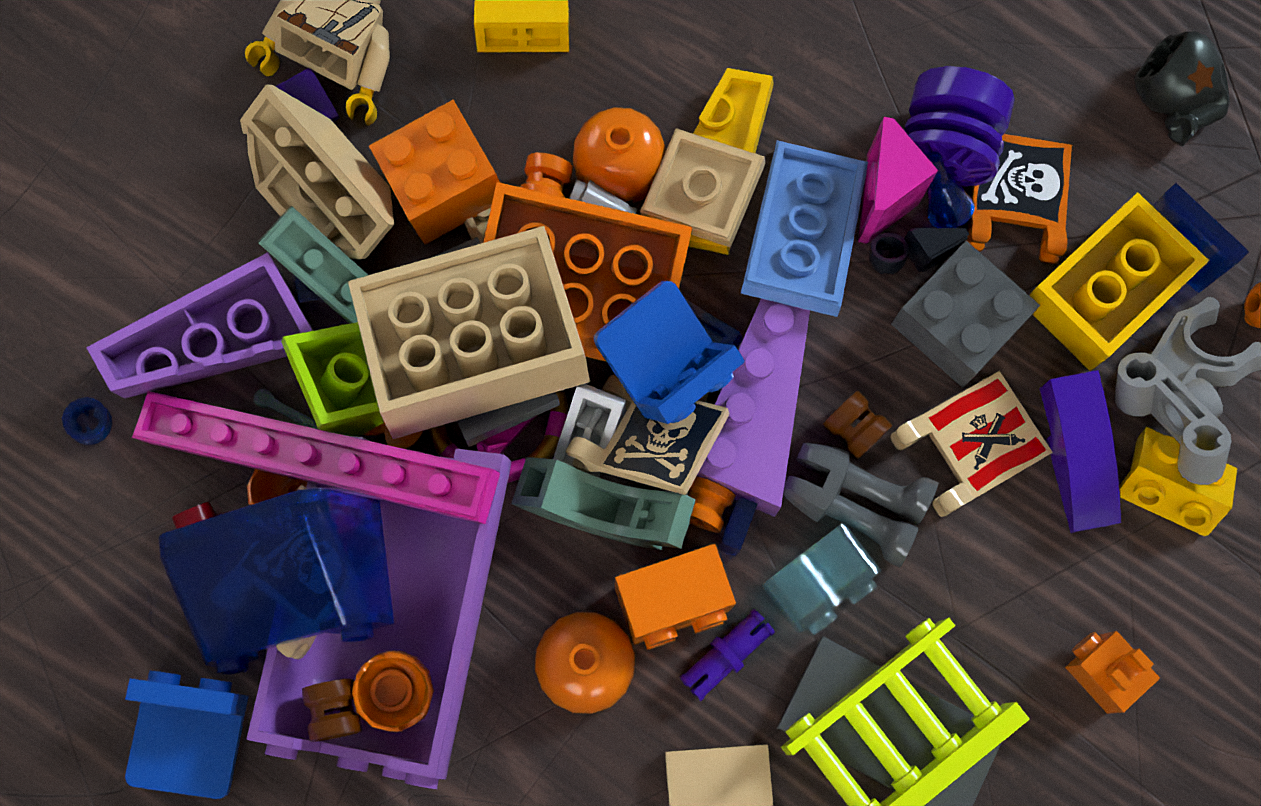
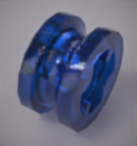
(74, 429)

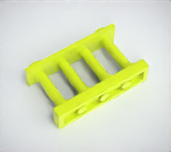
(951, 753)

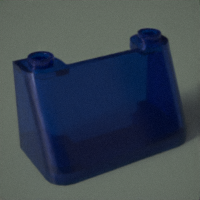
(280, 574)

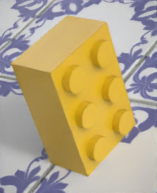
(1115, 281)

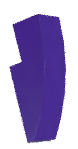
(1082, 450)

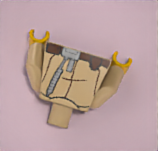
(333, 39)

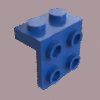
(665, 354)
(185, 735)

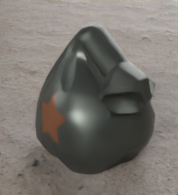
(1185, 82)

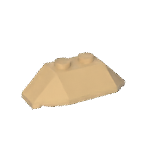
(311, 165)

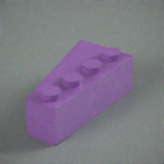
(204, 333)
(762, 401)

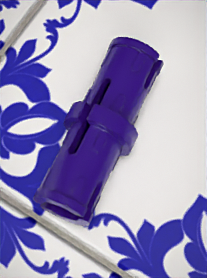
(727, 654)

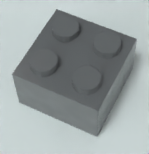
(964, 314)

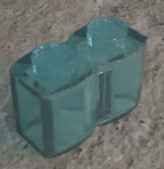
(822, 579)

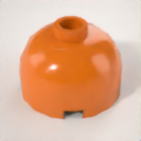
(619, 152)
(585, 662)

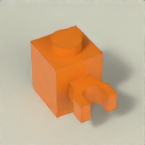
(1112, 670)

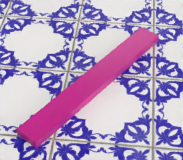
(319, 457)

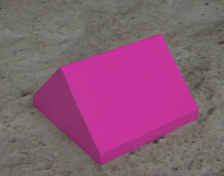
(893, 180)

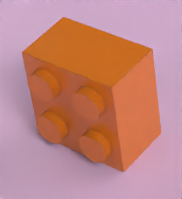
(437, 171)
(674, 596)

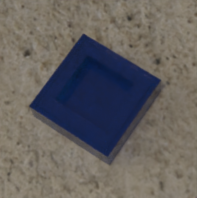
(737, 526)

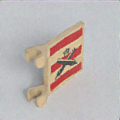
(981, 438)

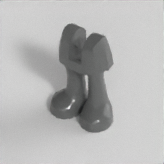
(906, 501)

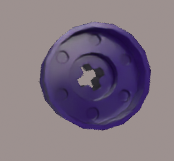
(963, 119)

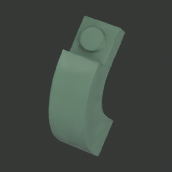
(602, 506)

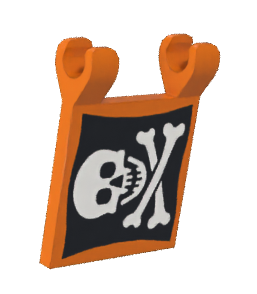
(1026, 192)

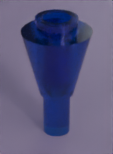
(947, 201)

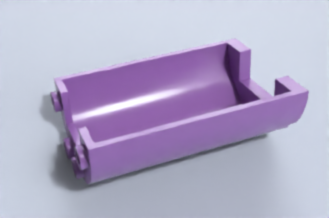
(437, 597)

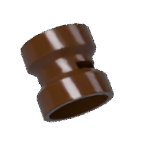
(865, 433)
(328, 698)

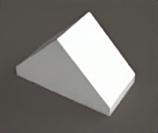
(590, 416)

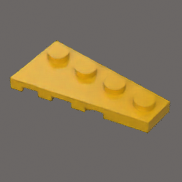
(736, 119)

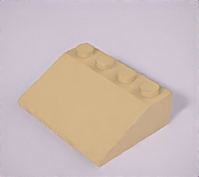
(468, 332)

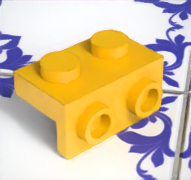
(1161, 489)

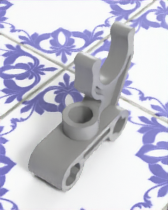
(1179, 391)

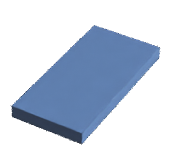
(805, 229)

